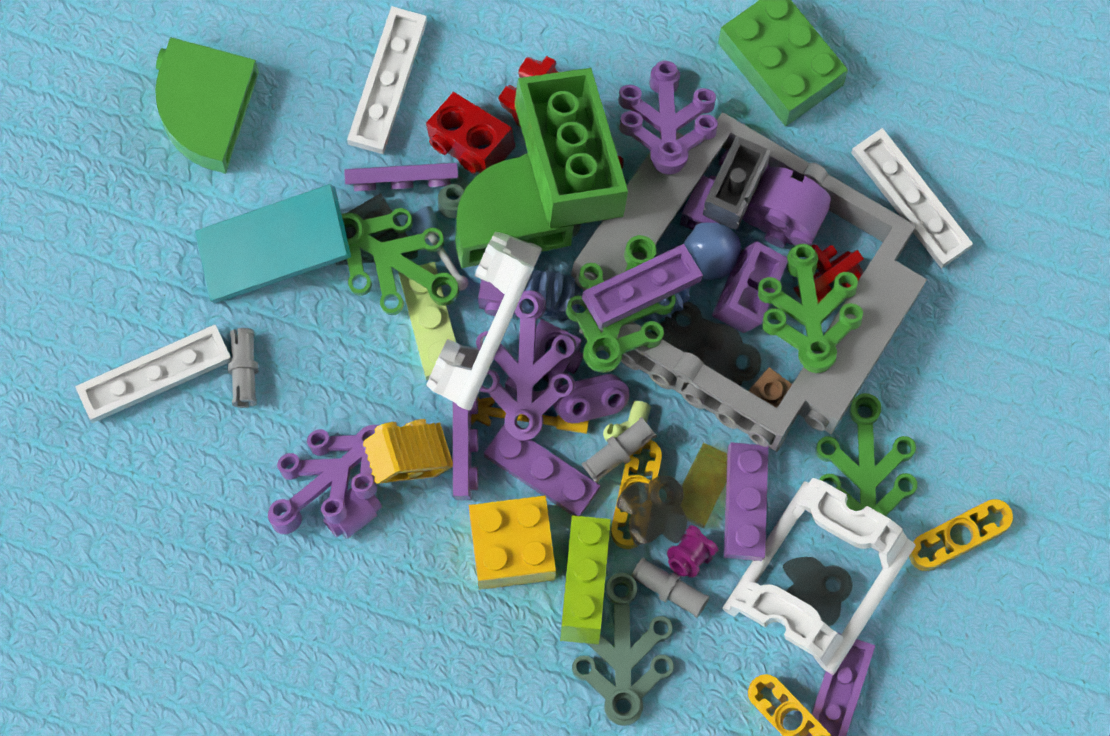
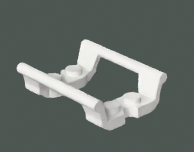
(461, 368)
(802, 622)

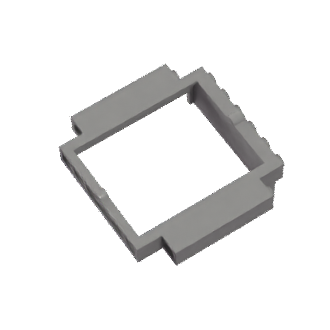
(882, 292)

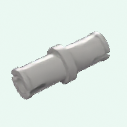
(243, 367)
(619, 450)
(670, 587)

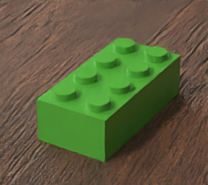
(570, 148)

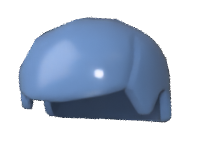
(713, 249)

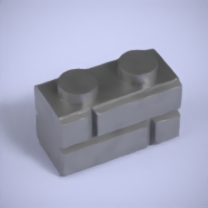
(736, 182)

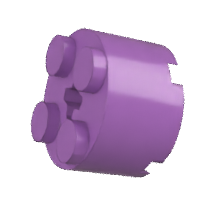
(787, 208)

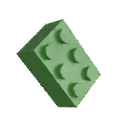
(782, 57)

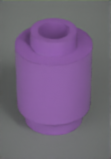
(358, 514)

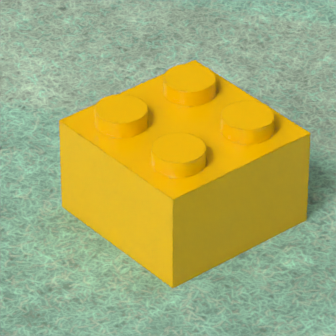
(512, 542)

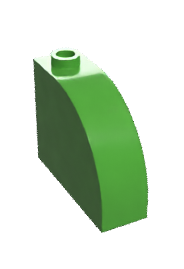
(203, 100)
(504, 202)

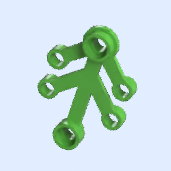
(388, 256)
(810, 312)
(607, 340)
(867, 475)

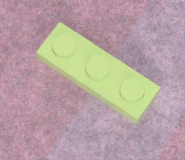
(428, 320)

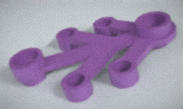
(667, 153)
(527, 373)
(331, 473)

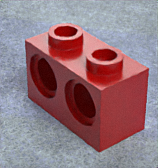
(475, 130)

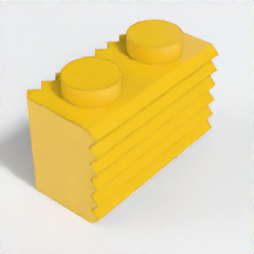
(407, 451)

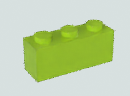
(585, 580)

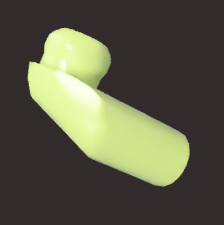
(638, 410)

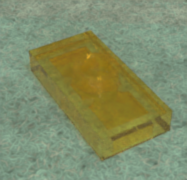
(704, 484)

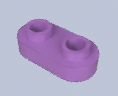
(594, 397)

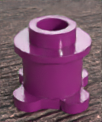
(691, 553)

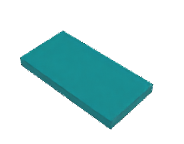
(273, 243)

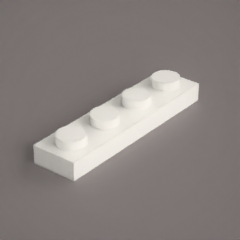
(387, 80)
(912, 198)
(153, 373)

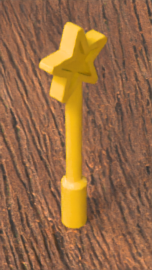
(485, 410)

